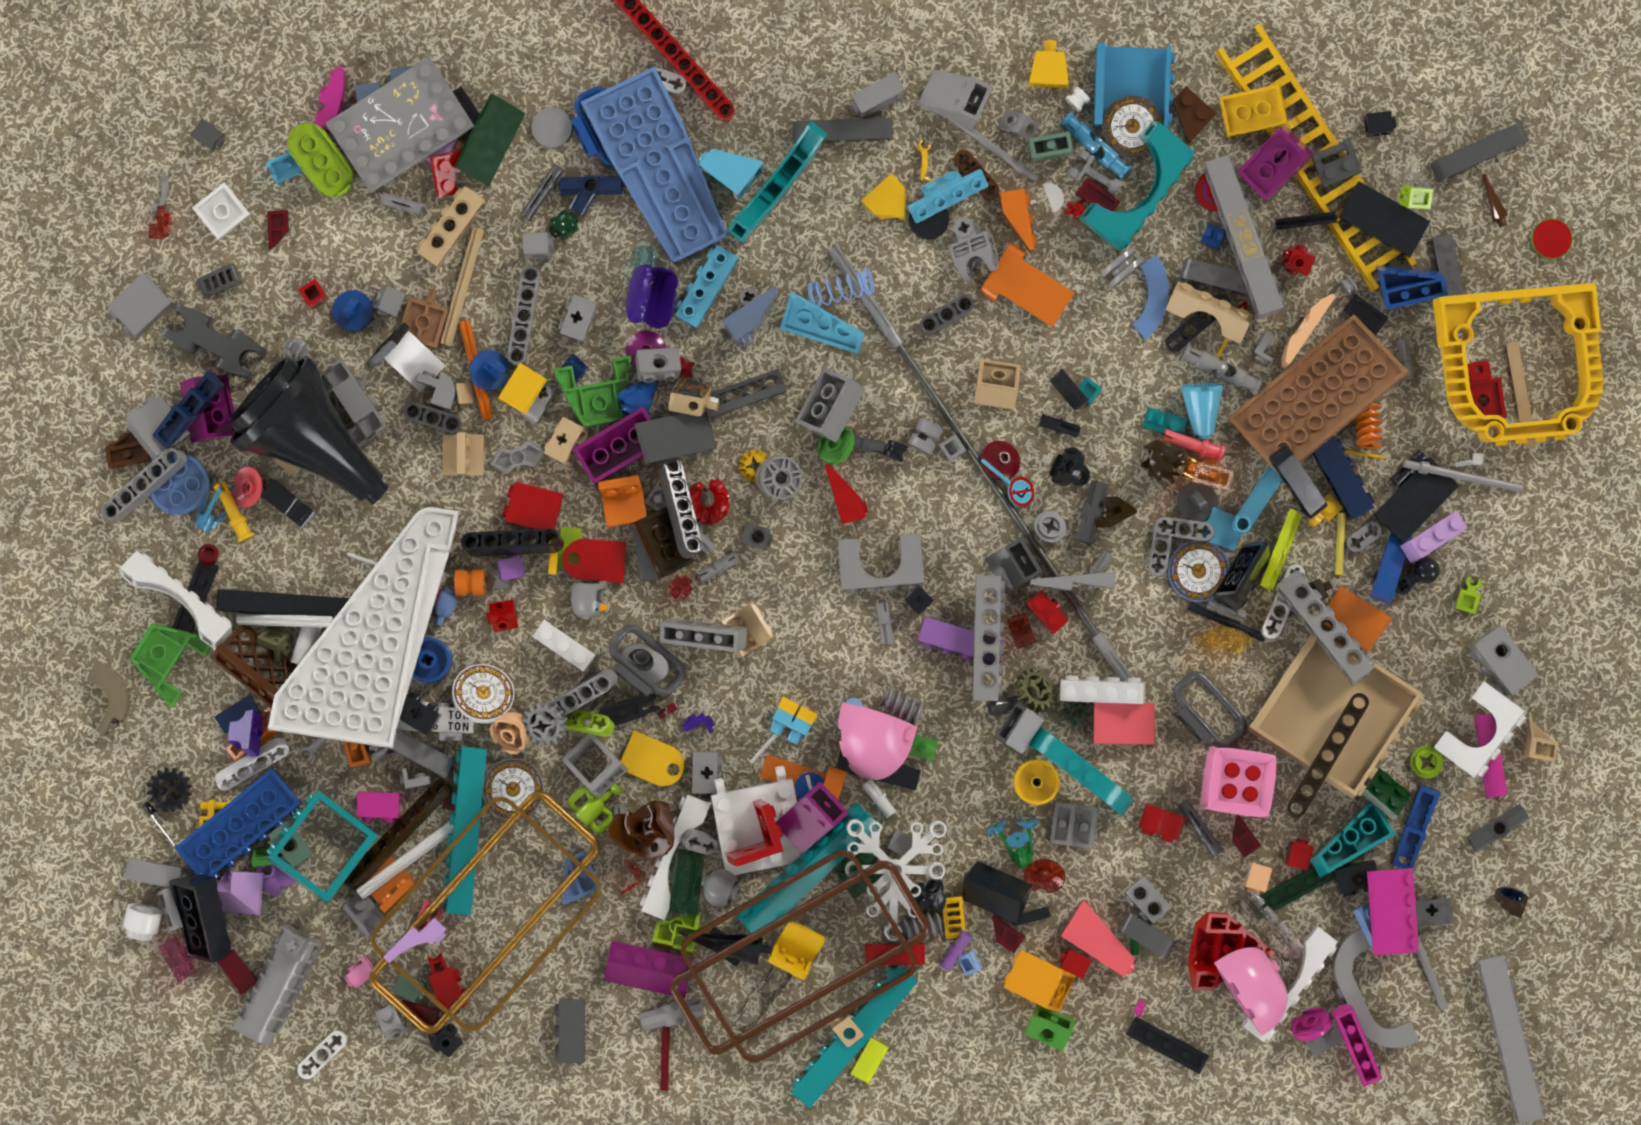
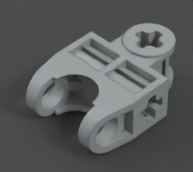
(972, 248)

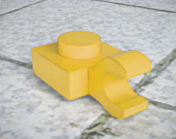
(1329, 512)

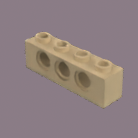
(437, 256)

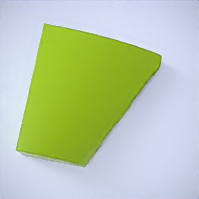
(668, 936)

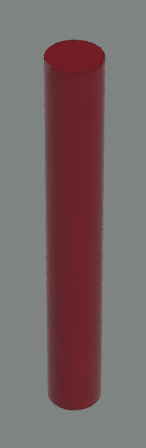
(664, 1077)

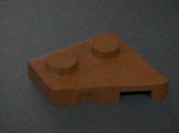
(1192, 113)
(126, 452)

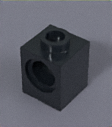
(1379, 123)
(918, 600)

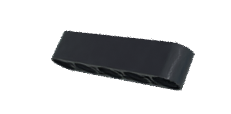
(503, 539)

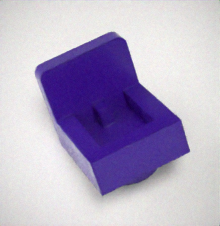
(693, 721)

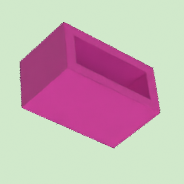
(378, 805)

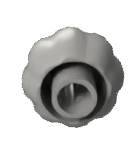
(720, 887)

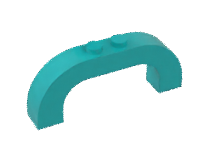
(1082, 771)

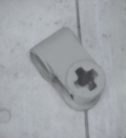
(539, 406)

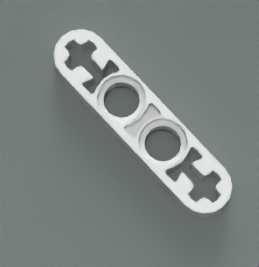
(1279, 601)
(253, 765)

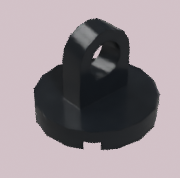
(1068, 467)

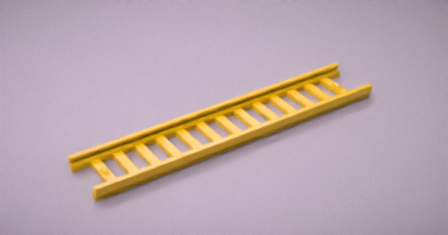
(1309, 185)

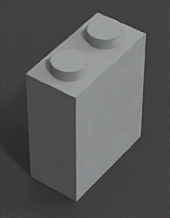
(139, 306)
(145, 421)

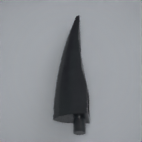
(718, 942)

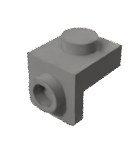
(390, 1022)

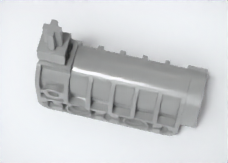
(278, 985)

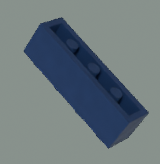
(1343, 479)

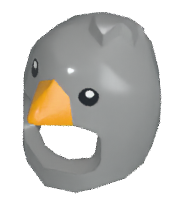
(588, 599)

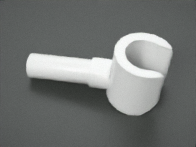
(1477, 459)

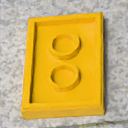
(1253, 110)

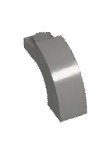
(154, 873)

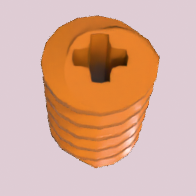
(1367, 428)

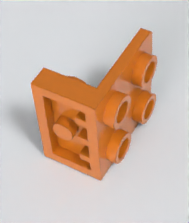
(622, 500)
(394, 889)

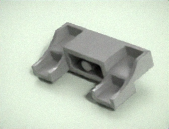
(359, 406)

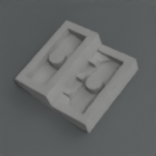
(1064, 825)

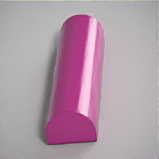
(1494, 777)
(1357, 1044)

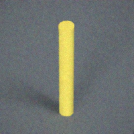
(1340, 539)

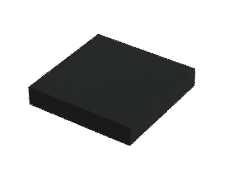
(388, 345)

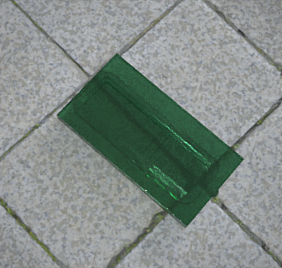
(686, 882)

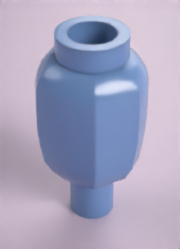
(445, 605)

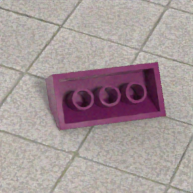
(612, 448)
(645, 968)

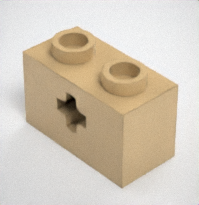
(561, 451)

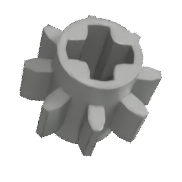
(295, 348)

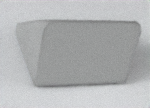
(952, 447)

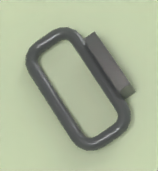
(633, 675)
(1195, 723)

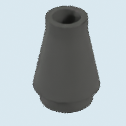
(1001, 706)

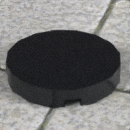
(931, 227)

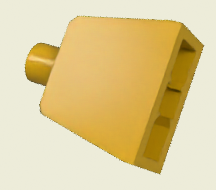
(1049, 67)

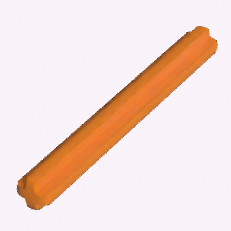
(471, 351)

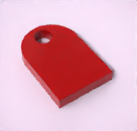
(597, 560)

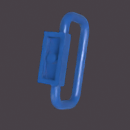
(585, 131)

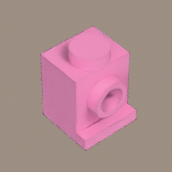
(359, 973)

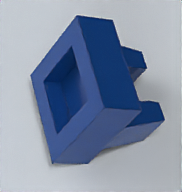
(1213, 236)

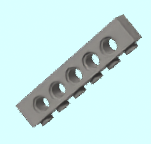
(982, 585)
(1352, 672)

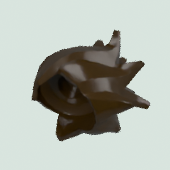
(1162, 461)

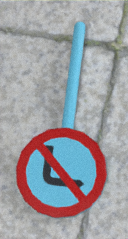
(1019, 489)

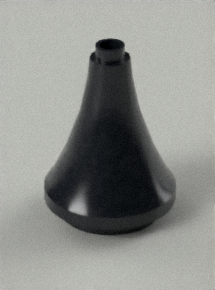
(297, 423)

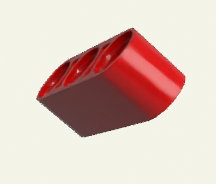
(902, 958)

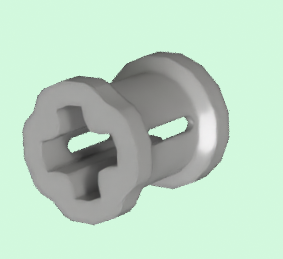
(751, 292)

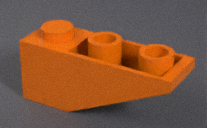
(1015, 212)

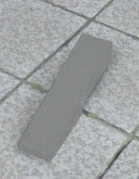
(1064, 583)

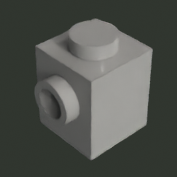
(387, 301)

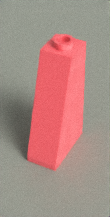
(1096, 939)

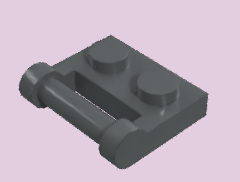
(1338, 169)

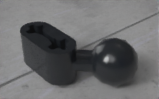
(1425, 571)

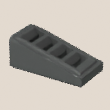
(229, 284)

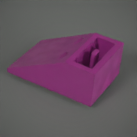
(811, 817)

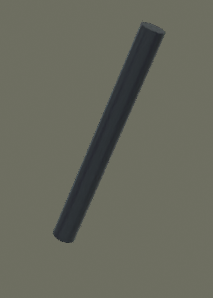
(1225, 621)

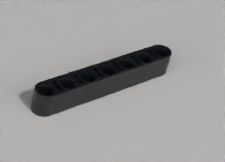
(278, 603)

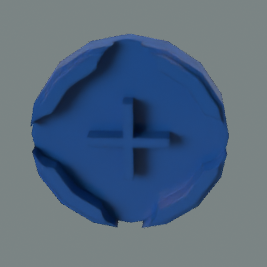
(353, 310)
(489, 370)

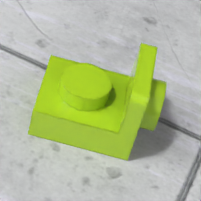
(1416, 197)

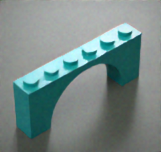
(1169, 158)

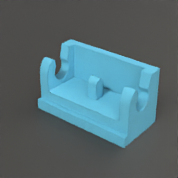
(283, 167)

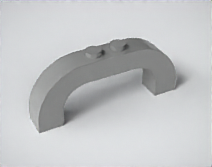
(1347, 950)

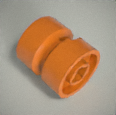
(469, 582)

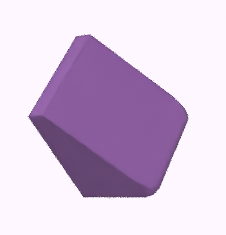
(510, 568)

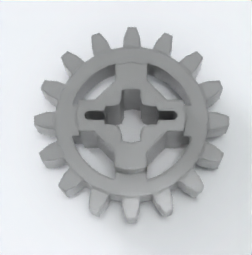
(543, 731)

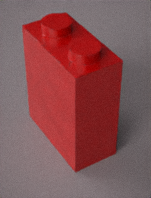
(532, 506)

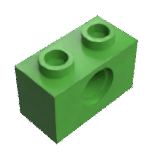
(1049, 1027)

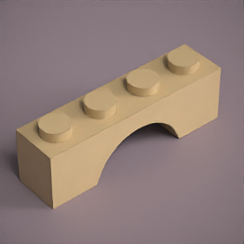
(1232, 320)

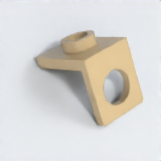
(841, 1024)

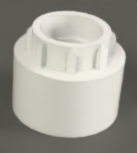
(142, 921)

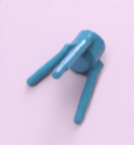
(205, 519)

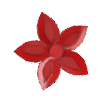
(1076, 209)
(685, 368)

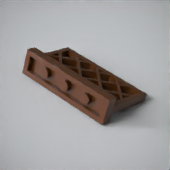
(249, 675)

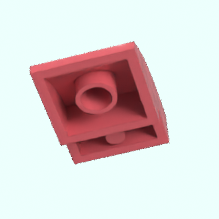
(1123, 723)

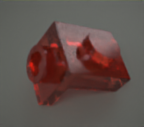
(162, 227)
(1021, 630)

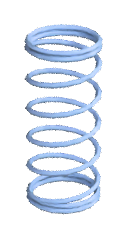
(862, 281)

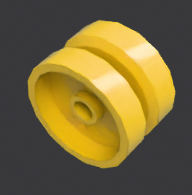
(1024, 778)

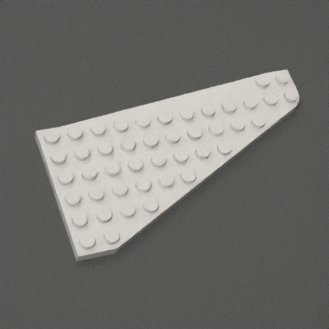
(364, 661)

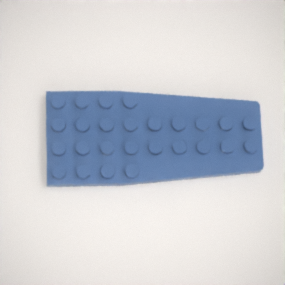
(656, 163)

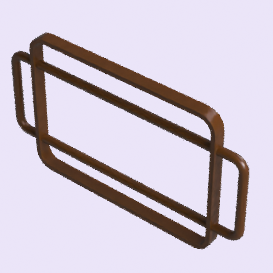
(736, 1041)

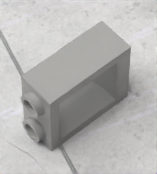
(877, 96)
(603, 780)

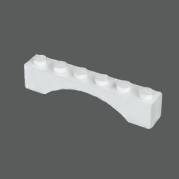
(144, 574)
(658, 899)
(1317, 947)

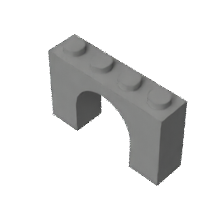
(854, 576)

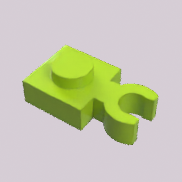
(1467, 599)

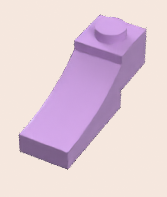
(431, 933)

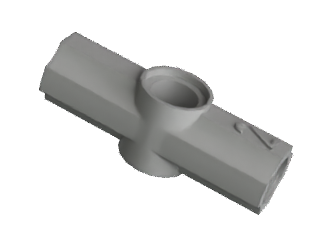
(669, 1014)

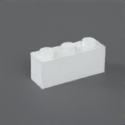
(564, 645)

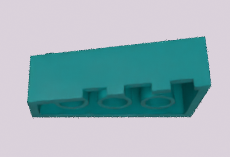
(1356, 837)

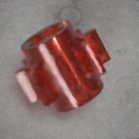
(680, 587)

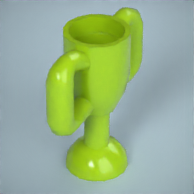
(591, 809)

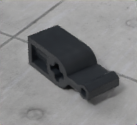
(287, 503)

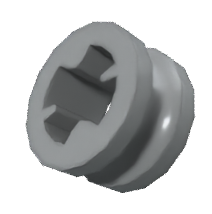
(1348, 285)

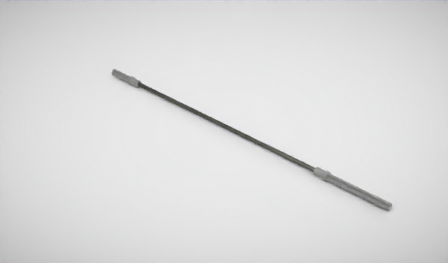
(889, 331)

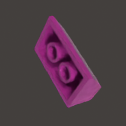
(214, 419)

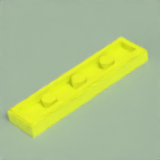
(1281, 549)

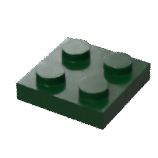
(1386, 794)

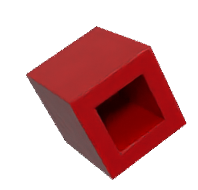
(313, 294)
(1299, 854)
(1074, 963)

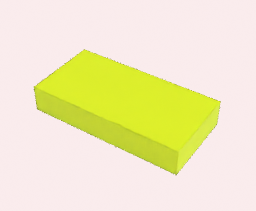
(869, 1060)

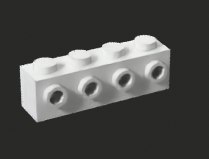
(1102, 691)

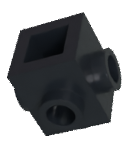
(445, 1040)

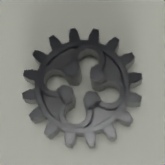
(157, 791)

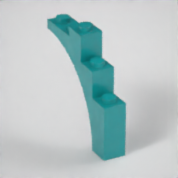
(778, 184)

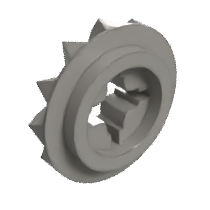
(1058, 525)

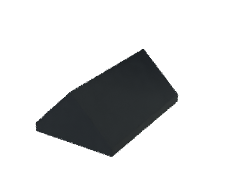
(996, 891)

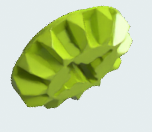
(1427, 771)

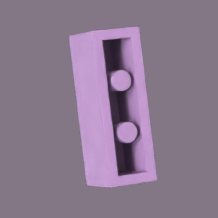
(1433, 537)

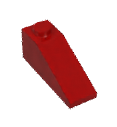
(846, 499)

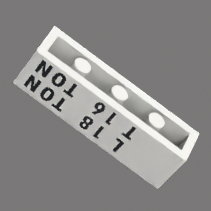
(450, 721)

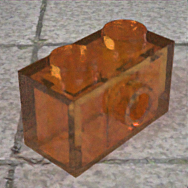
(1207, 472)

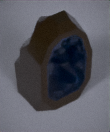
(1511, 900)

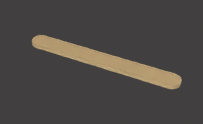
(1519, 386)

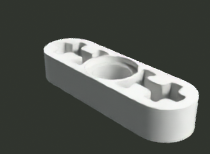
(329, 1039)

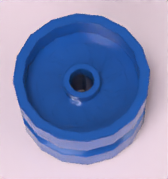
(440, 665)

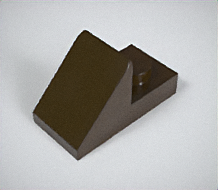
(1116, 512)

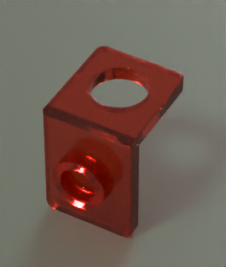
(635, 871)

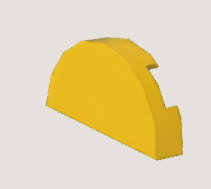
(553, 561)

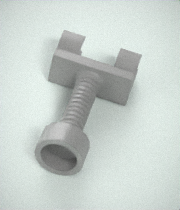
(1113, 185)

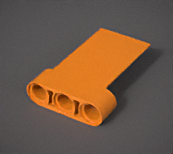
(1027, 287)
(832, 780)

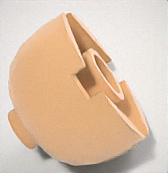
(510, 732)

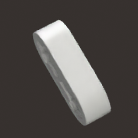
(672, 77)

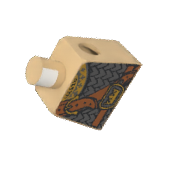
(692, 397)

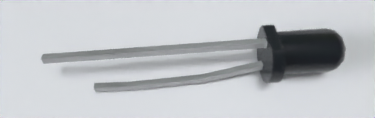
(150, 810)

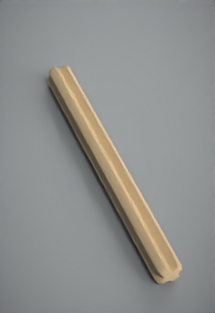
(462, 286)

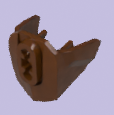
(644, 829)

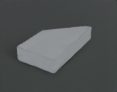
(446, 736)

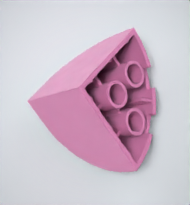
(874, 741)
(1255, 986)

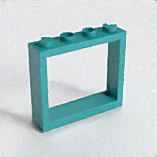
(287, 833)

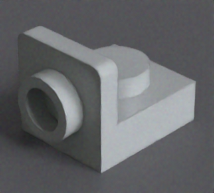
(1263, 345)
(417, 781)

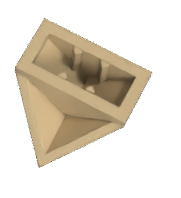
(1538, 744)

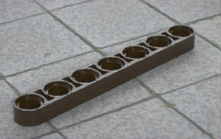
(1325, 765)
(406, 829)

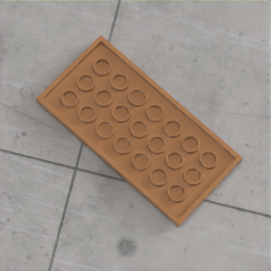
(1319, 393)

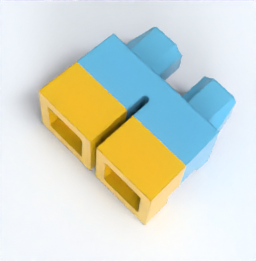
(783, 718)

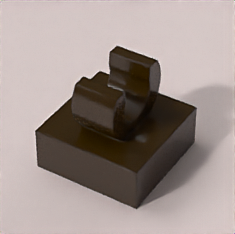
(1321, 587)

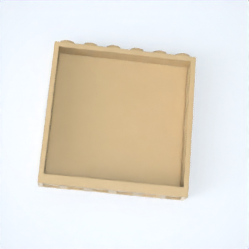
(1312, 700)

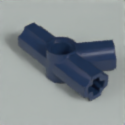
(583, 198)

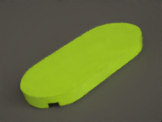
(320, 159)

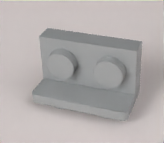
(364, 914)
(1326, 1041)

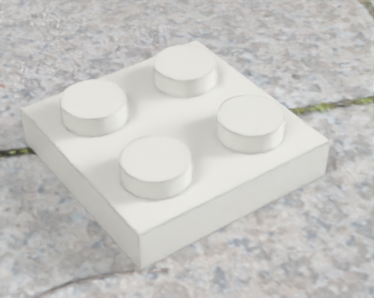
(221, 211)

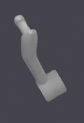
(165, 188)

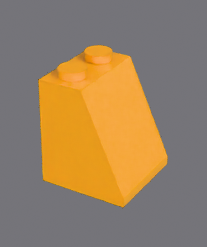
(1039, 981)

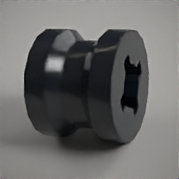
(895, 450)

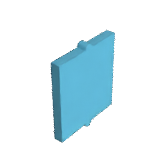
(1224, 534)

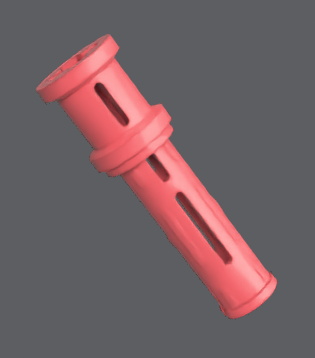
(1203, 447)

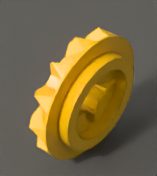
(746, 460)

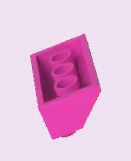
(1393, 911)

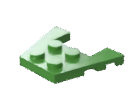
(597, 401)
(159, 653)

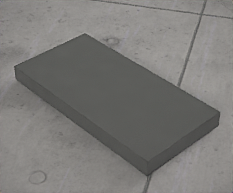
(674, 437)

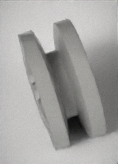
(1122, 267)
(790, 480)

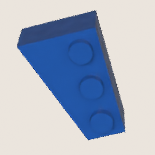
(1409, 286)

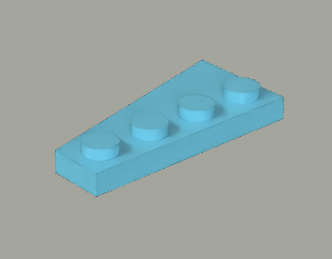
(817, 324)

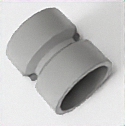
(926, 429)

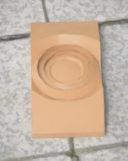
(1304, 329)

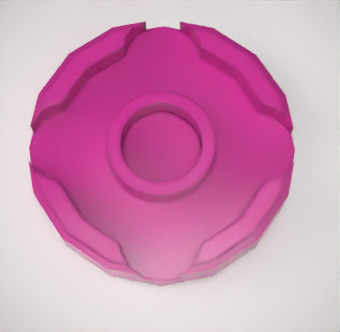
(1311, 1024)

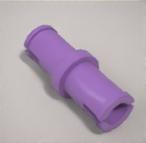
(955, 950)

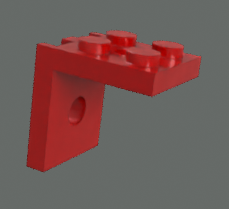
(771, 836)

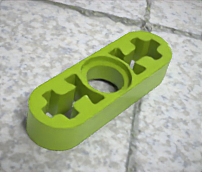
(593, 727)

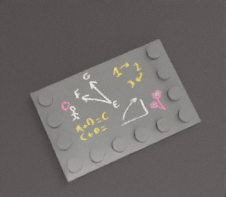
(400, 124)

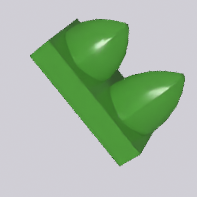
(923, 748)

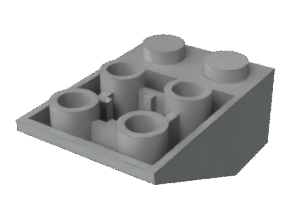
(955, 97)

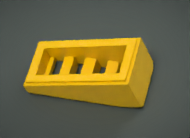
(950, 900)

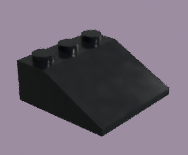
(1243, 574)

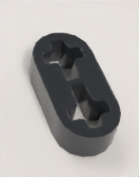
(1033, 915)

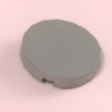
(551, 127)

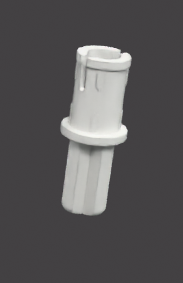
(879, 798)

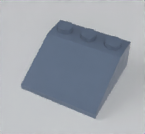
(746, 321)

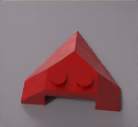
(1212, 939)

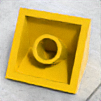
(522, 388)

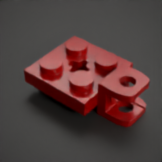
(1489, 387)

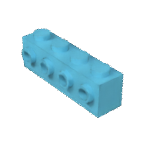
(706, 287)

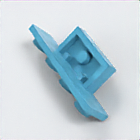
(946, 192)

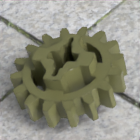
(1035, 690)

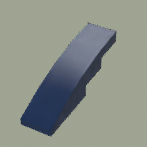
(188, 410)

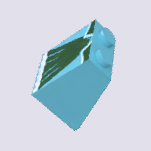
(730, 171)

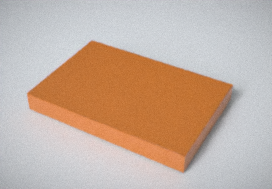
(1361, 618)

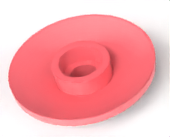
(248, 487)

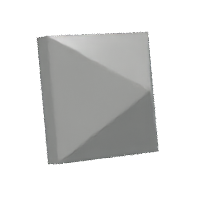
(494, 580)

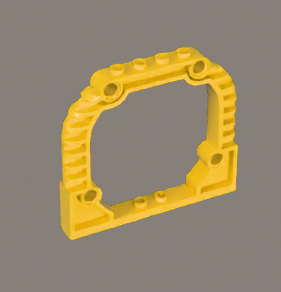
(1574, 303)

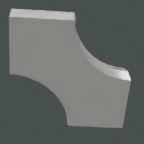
(528, 455)

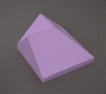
(241, 892)

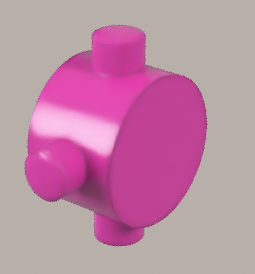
(1139, 1007)

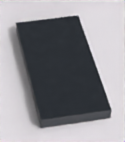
(1384, 219)
(1414, 502)

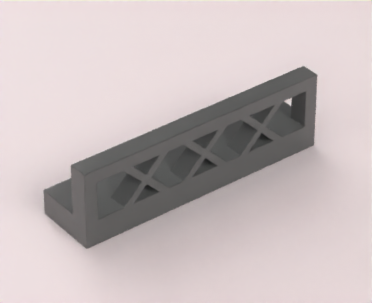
(750, 398)

